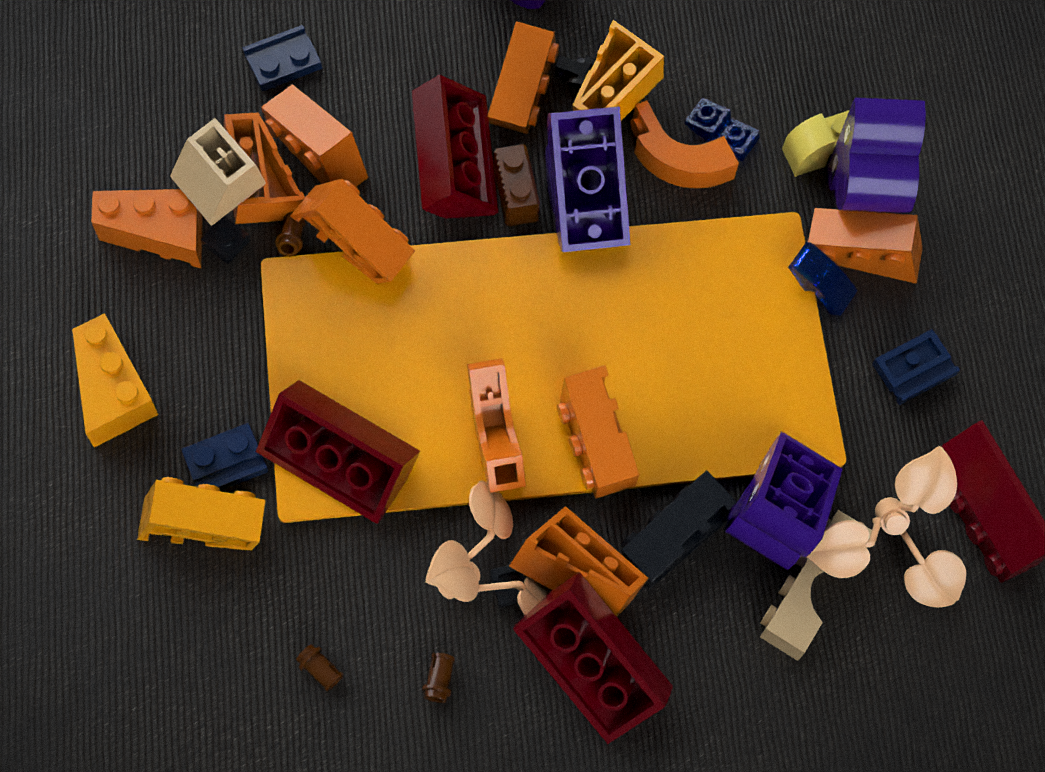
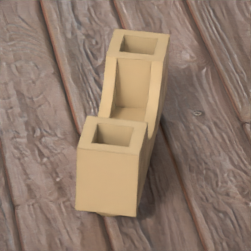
(795, 620)

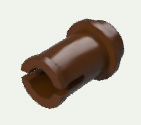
(289, 240)
(319, 667)
(439, 678)

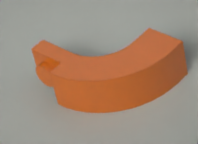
(680, 163)
(494, 426)

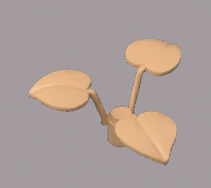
(922, 483)
(459, 576)

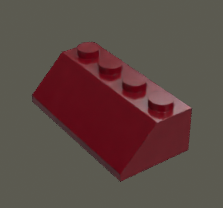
(454, 150)
(336, 450)
(995, 504)
(594, 658)

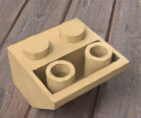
(215, 172)

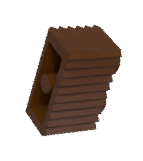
(516, 185)

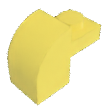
(812, 142)

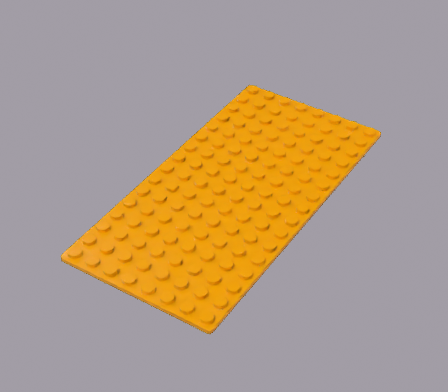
(693, 320)

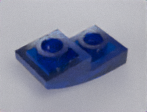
(715, 121)
(821, 275)

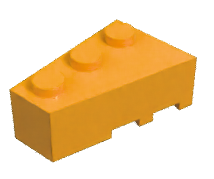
(621, 73)
(108, 383)
(201, 515)

